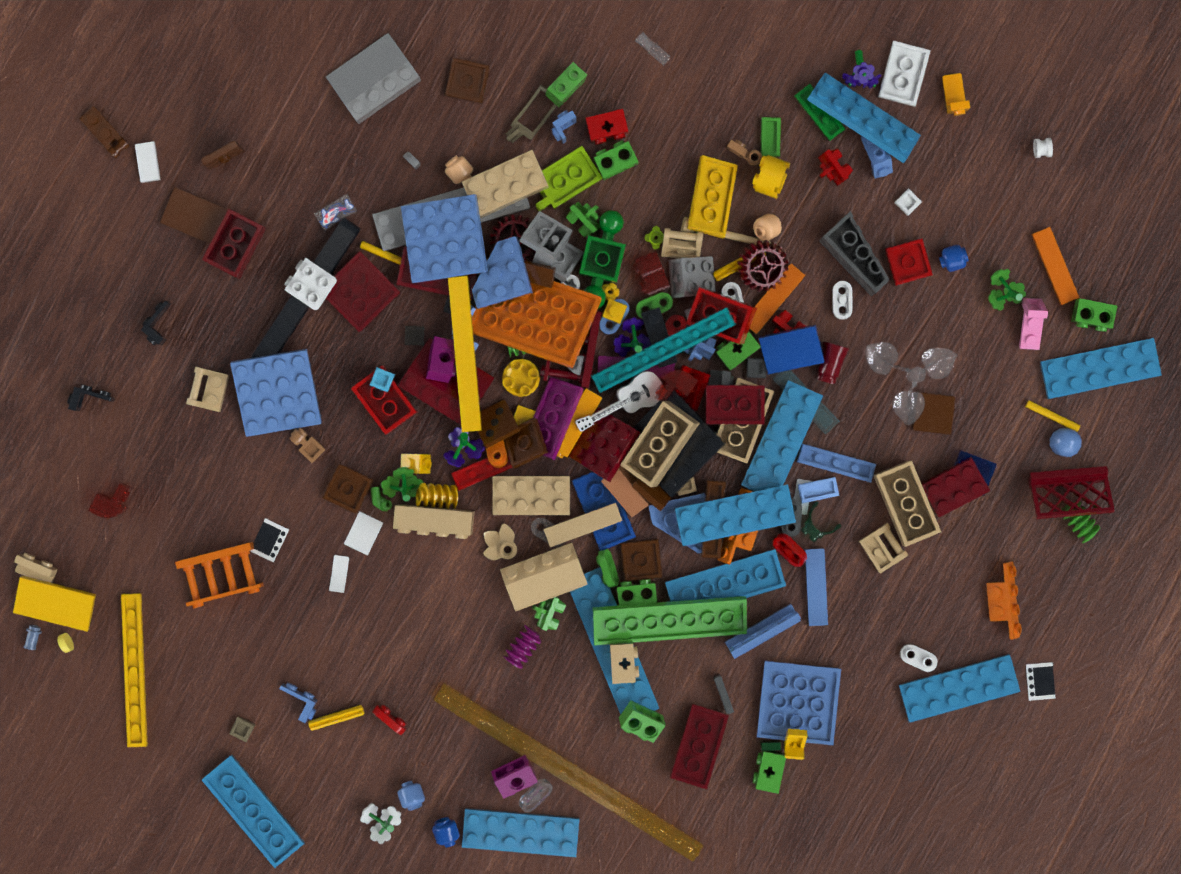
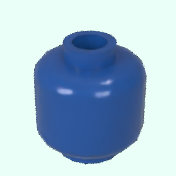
(953, 258)
(445, 832)

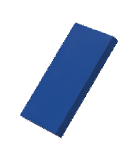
(594, 496)

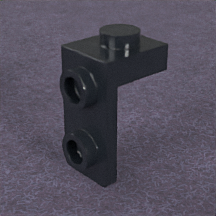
(154, 336)
(76, 399)

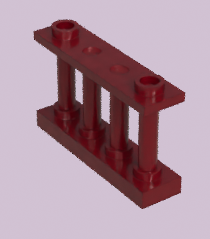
(584, 378)

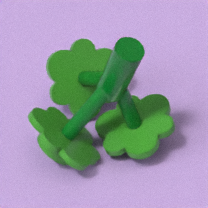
(1013, 291)
(409, 483)

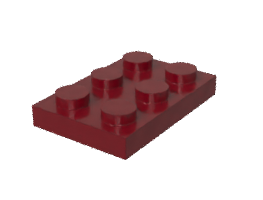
(735, 404)
(955, 487)

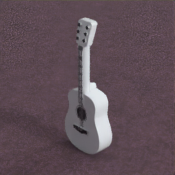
(635, 395)

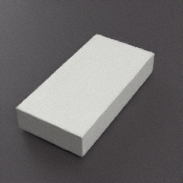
(147, 162)

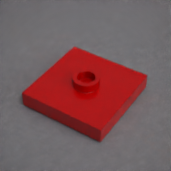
(908, 262)

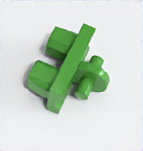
(586, 215)
(545, 612)

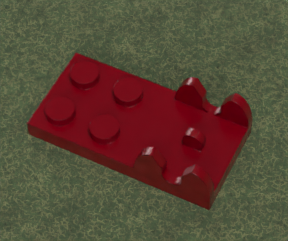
(436, 286)
(699, 747)

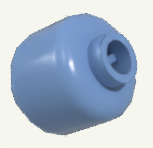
(411, 795)

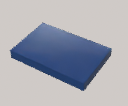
(791, 349)

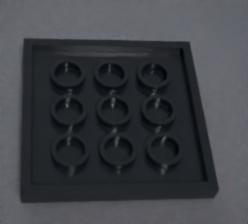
(696, 452)

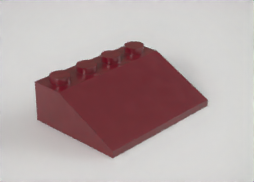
(438, 394)

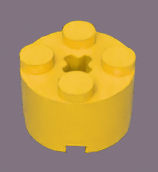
(771, 176)

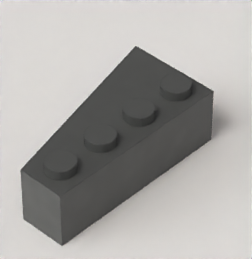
(853, 252)

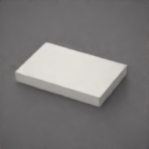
(904, 73)

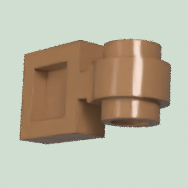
(738, 149)
(311, 448)

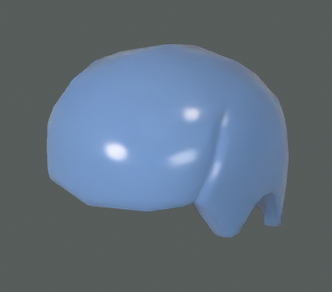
(1065, 442)

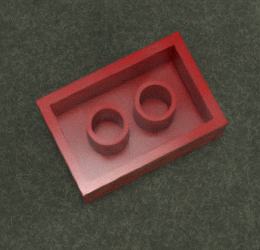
(710, 302)
(386, 408)

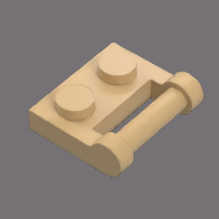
(681, 249)
(214, 389)
(878, 552)

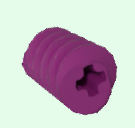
(523, 647)

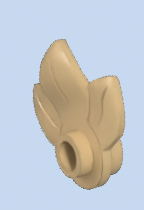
(498, 541)

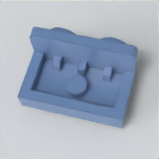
(563, 122)

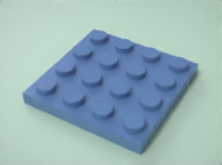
(444, 238)
(276, 392)
(798, 699)

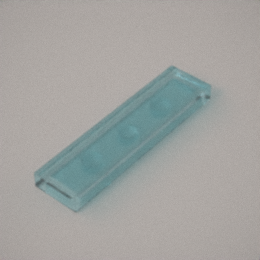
(823, 417)

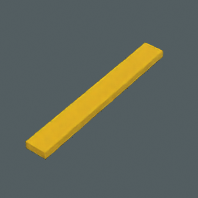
(465, 354)
(134, 670)

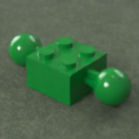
(603, 256)

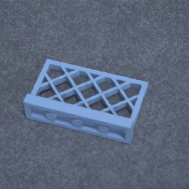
(763, 631)

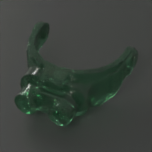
(811, 530)

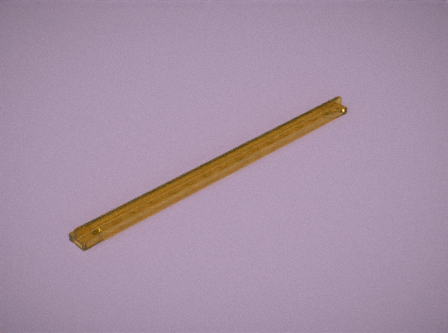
(568, 772)

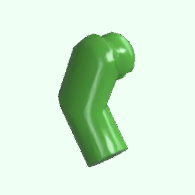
(379, 501)

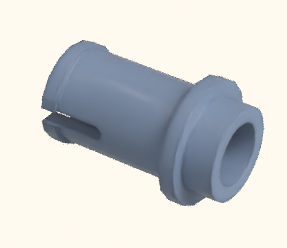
(32, 637)

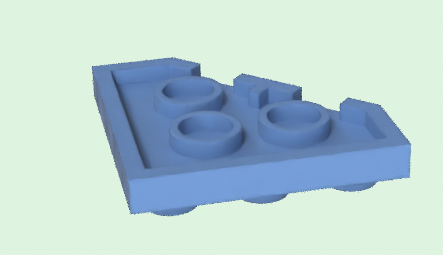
(505, 277)
(667, 520)

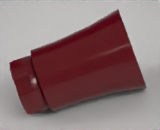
(834, 358)

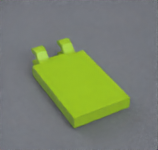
(568, 178)

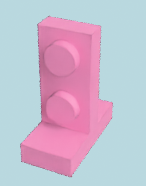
(1032, 323)

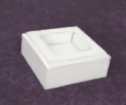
(908, 202)

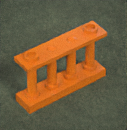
(206, 560)

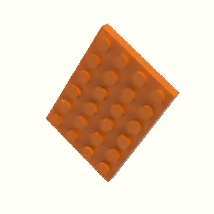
(542, 323)

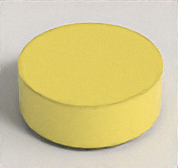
(65, 642)

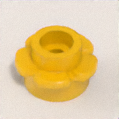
(613, 287)

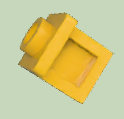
(418, 462)
(795, 743)

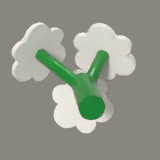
(385, 823)

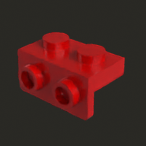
(695, 396)

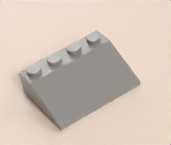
(373, 78)

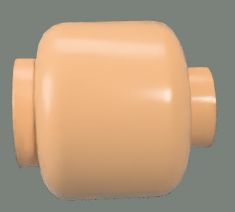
(458, 169)
(767, 227)

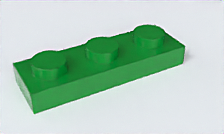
(826, 123)

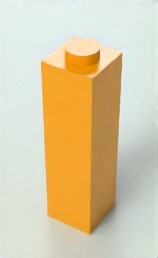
(587, 405)

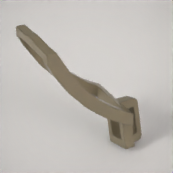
(522, 129)

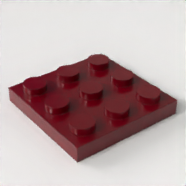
(361, 292)
(604, 446)

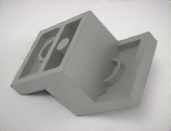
(551, 245)

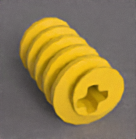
(437, 494)

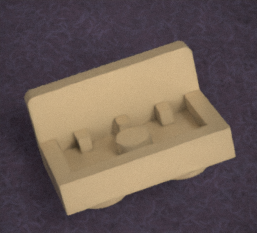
(33, 568)

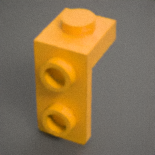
(955, 94)

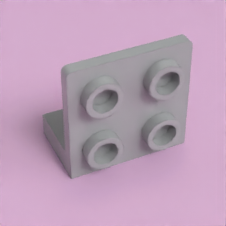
(689, 275)

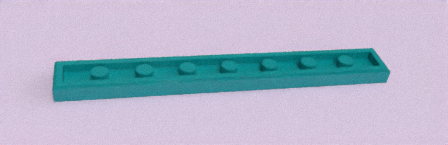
(663, 350)

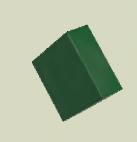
(767, 745)

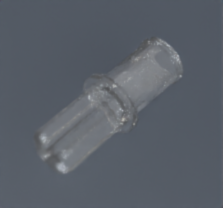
(652, 48)

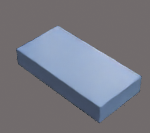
(818, 490)

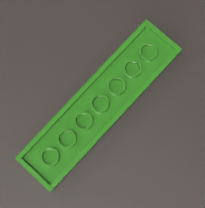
(669, 620)

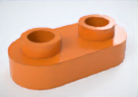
(499, 448)

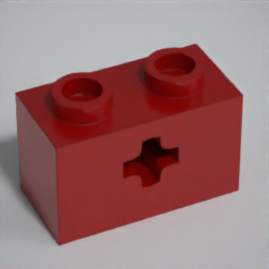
(614, 119)

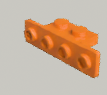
(742, 541)
(1003, 600)

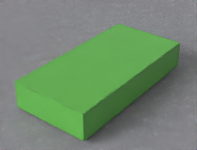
(770, 136)

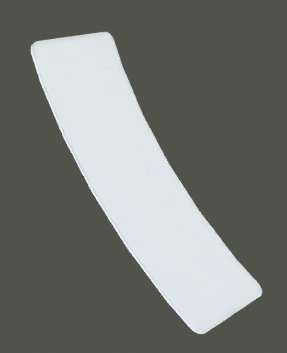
(339, 574)

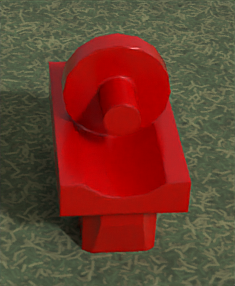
(832, 168)
(782, 320)

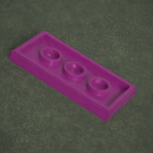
(556, 413)

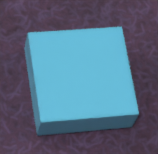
(382, 379)

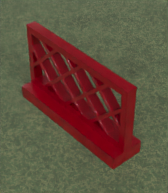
(1071, 477)

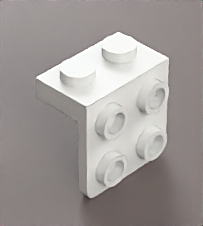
(310, 284)

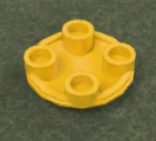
(521, 377)

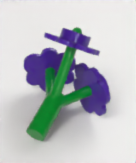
(862, 73)
(624, 344)
(461, 439)

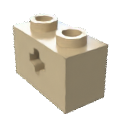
(626, 674)

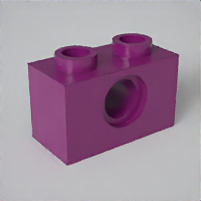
(437, 369)
(514, 776)

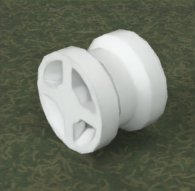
(1043, 148)
(575, 283)

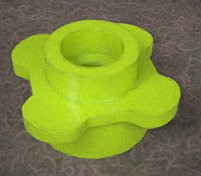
(650, 237)

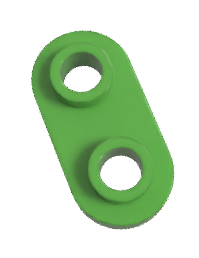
(653, 303)
(606, 562)

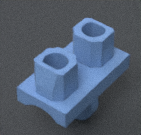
(702, 350)

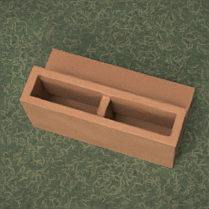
(622, 490)

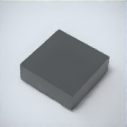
(756, 368)

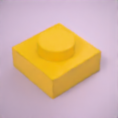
(614, 311)

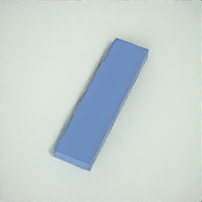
(836, 463)
(816, 587)

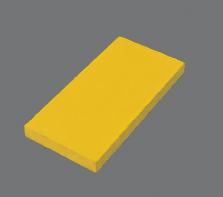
(712, 196)
(54, 603)

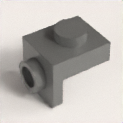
(720, 378)

